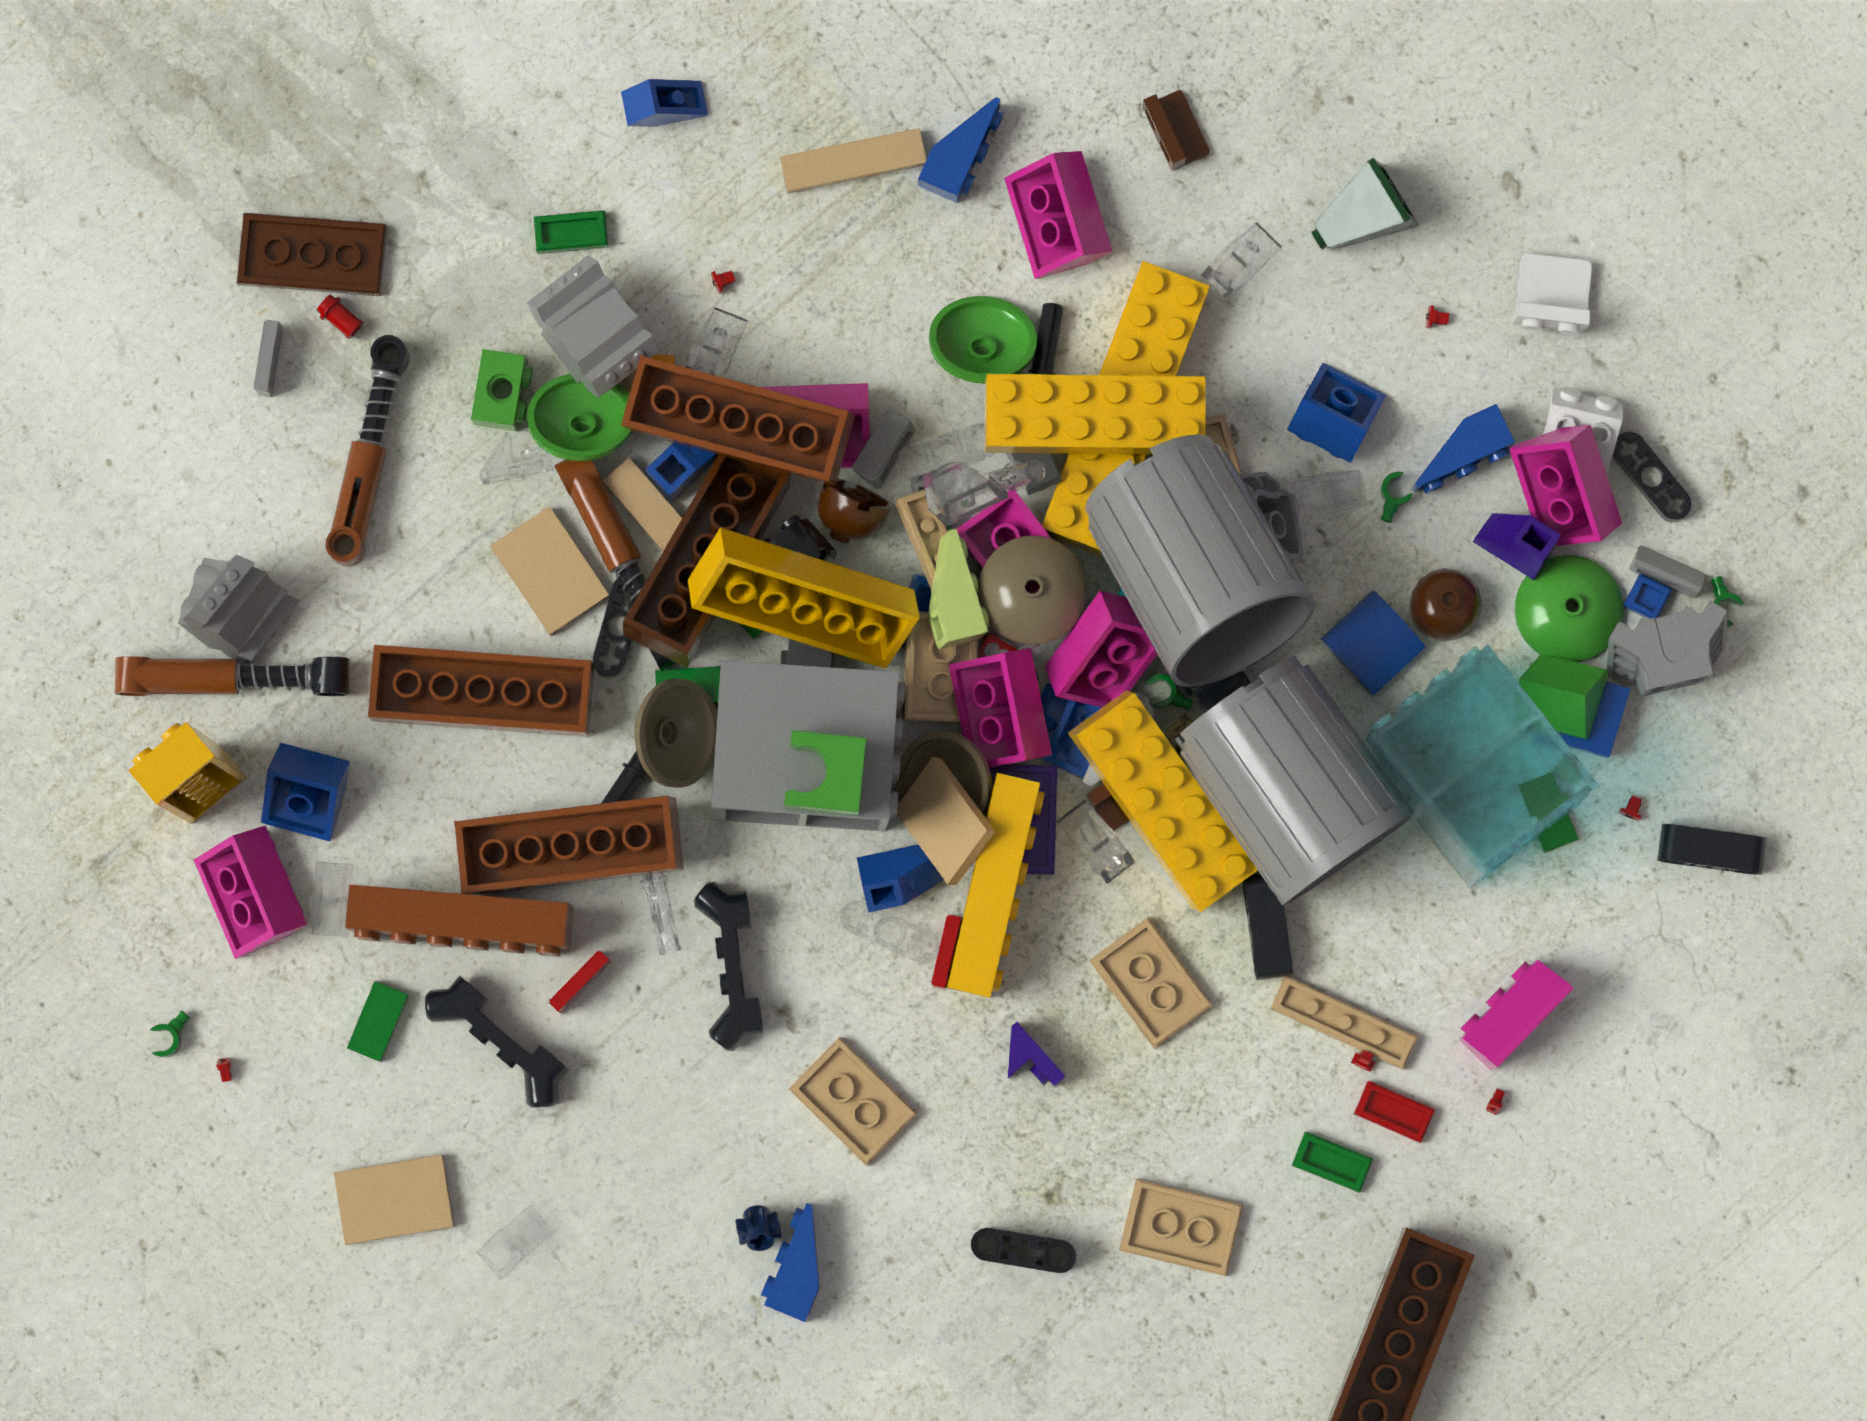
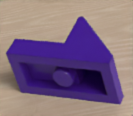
(1024, 1049)

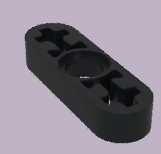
(1666, 477)
(603, 649)

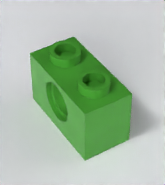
(496, 369)

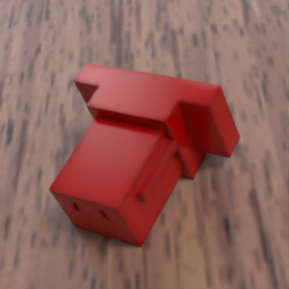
(722, 280)
(1436, 317)
(1632, 808)
(1363, 1060)
(224, 1066)
(1494, 1104)

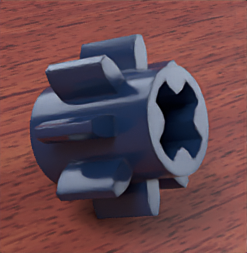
(758, 1228)

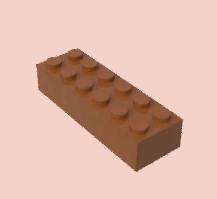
(738, 420)
(481, 690)
(569, 845)
(459, 918)

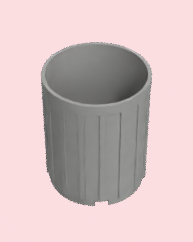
(1197, 561)
(1292, 779)

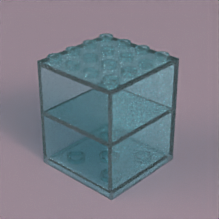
(1479, 764)

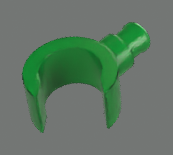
(1391, 504)
(1721, 593)
(1176, 698)
(174, 1027)

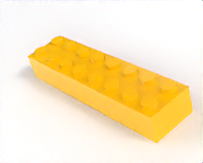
(1146, 343)

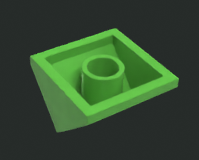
(1565, 693)

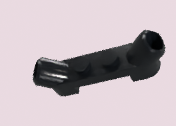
(730, 913)
(540, 1069)

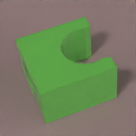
(844, 772)

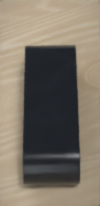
(1711, 849)
(1267, 930)
(1033, 1242)

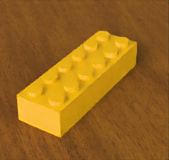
(1090, 412)
(803, 598)
(186, 772)
(1163, 800)
(993, 887)

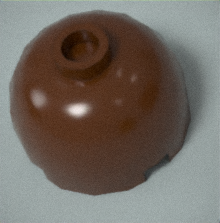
(851, 511)
(1445, 604)

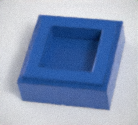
(1647, 597)

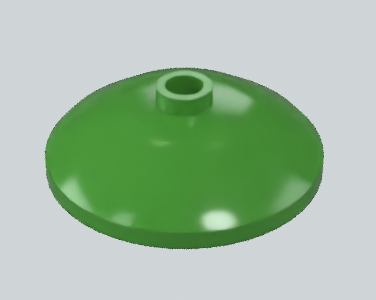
(982, 338)
(566, 408)
(1554, 629)

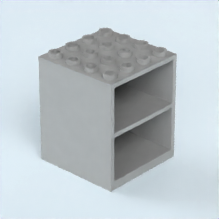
(753, 738)

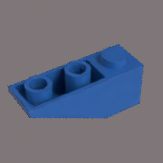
(953, 157)
(1473, 441)
(679, 468)
(896, 877)
(798, 1276)

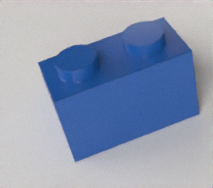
(1336, 412)
(304, 791)

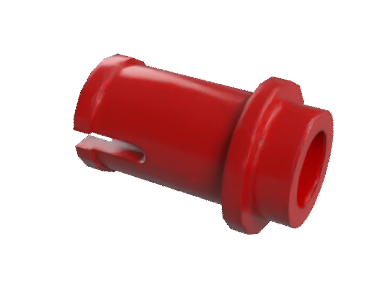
(339, 316)

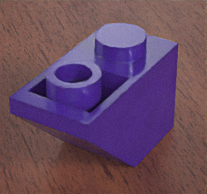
(1518, 541)

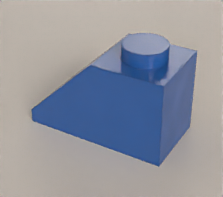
(663, 102)

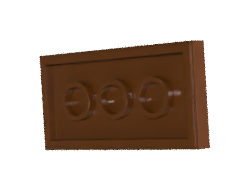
(311, 254)

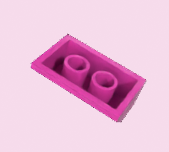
(1058, 214)
(842, 396)
(1567, 484)
(999, 525)
(1101, 653)
(1001, 707)
(250, 891)
(1514, 1013)

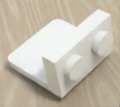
(1553, 293)
(1572, 409)

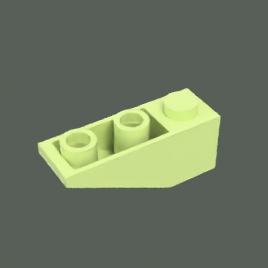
(954, 604)

